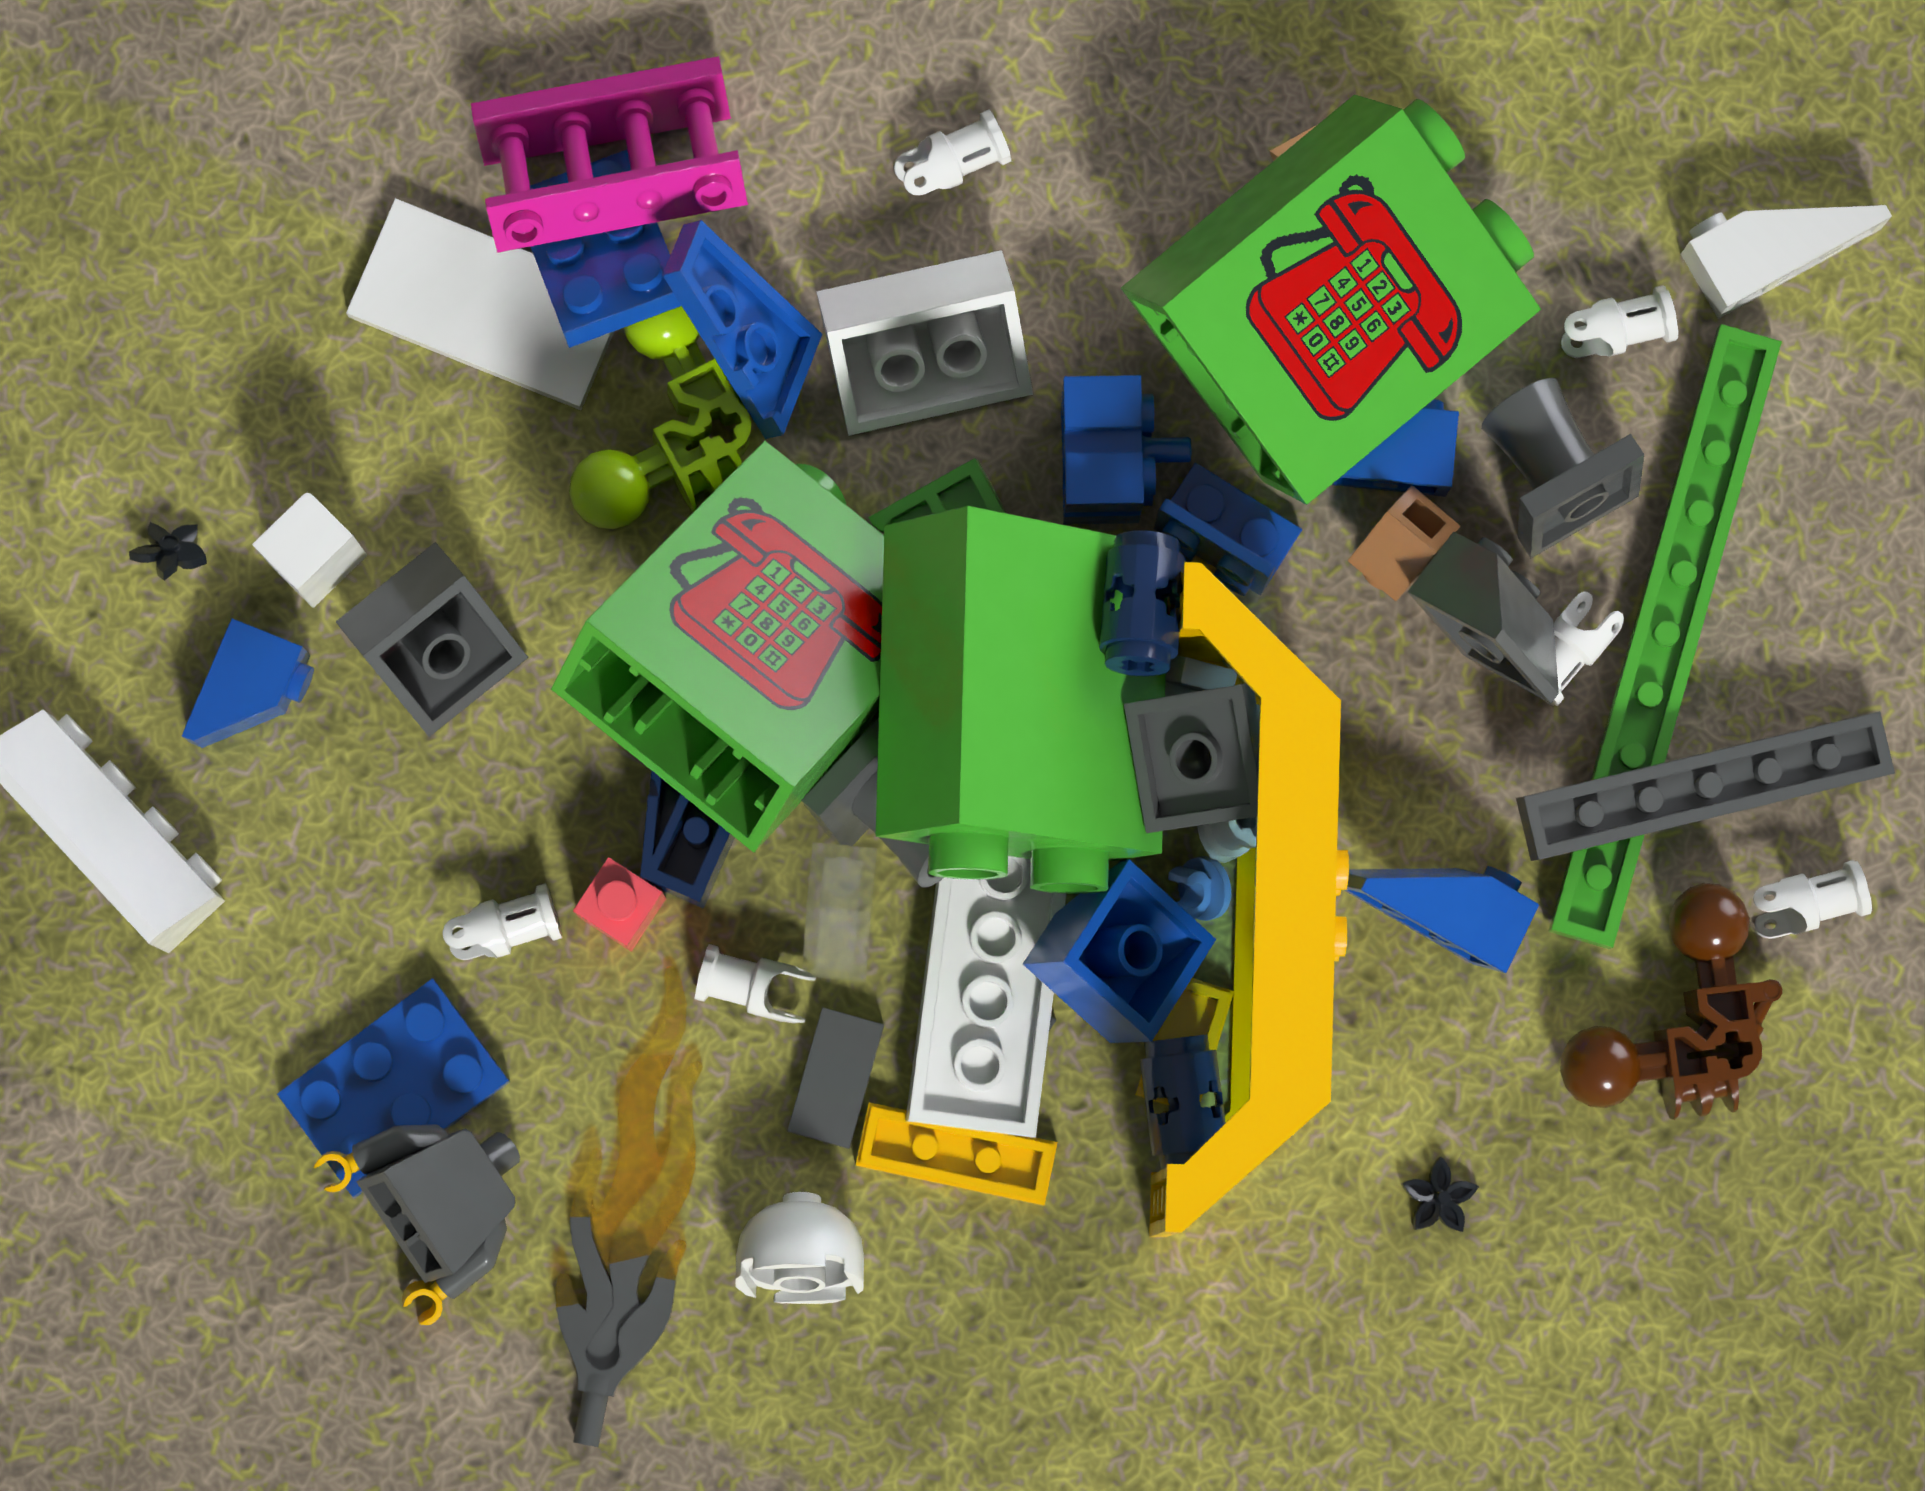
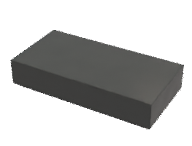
(835, 1078)

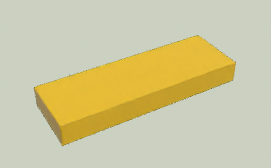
(956, 1156)

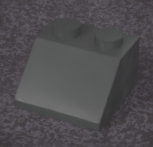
(1490, 613)
(432, 639)

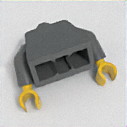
(438, 1201)

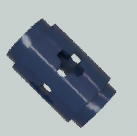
(1141, 634)
(1181, 1072)

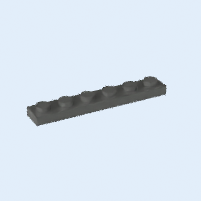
(1704, 786)

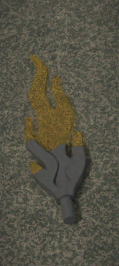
(634, 1216)

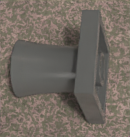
(1566, 477)
(1196, 756)
(847, 802)

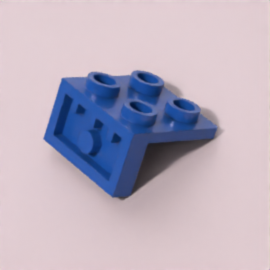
(1227, 530)

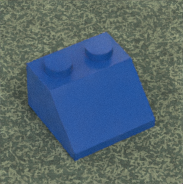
(1121, 955)

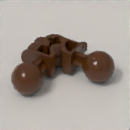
(1605, 1066)

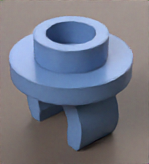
(1202, 888)

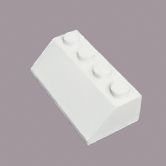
(104, 830)

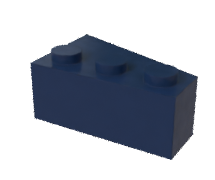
(681, 845)

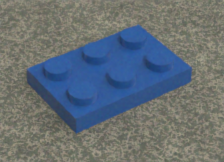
(607, 276)
(402, 1069)

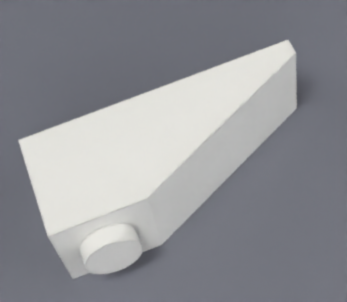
(1765, 248)

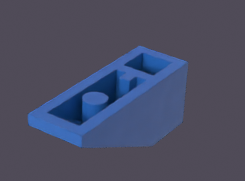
(1456, 908)

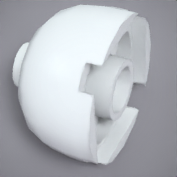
(801, 1250)

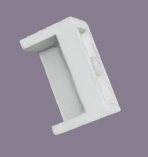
(310, 549)

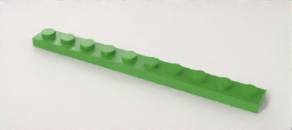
(1671, 614)

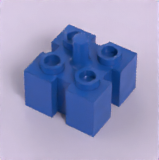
(1111, 449)

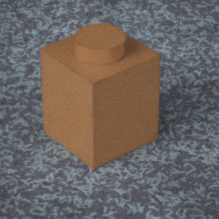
(1403, 543)

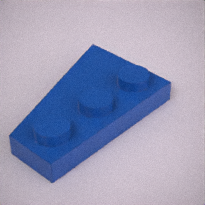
(744, 323)

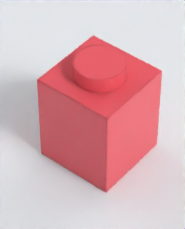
(619, 904)

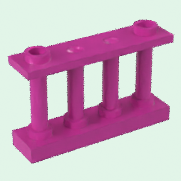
(600, 113)

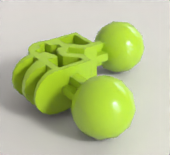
(614, 486)

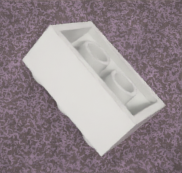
(925, 342)

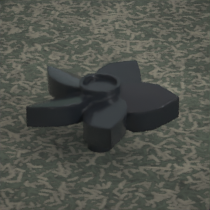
(171, 549)
(1439, 1198)

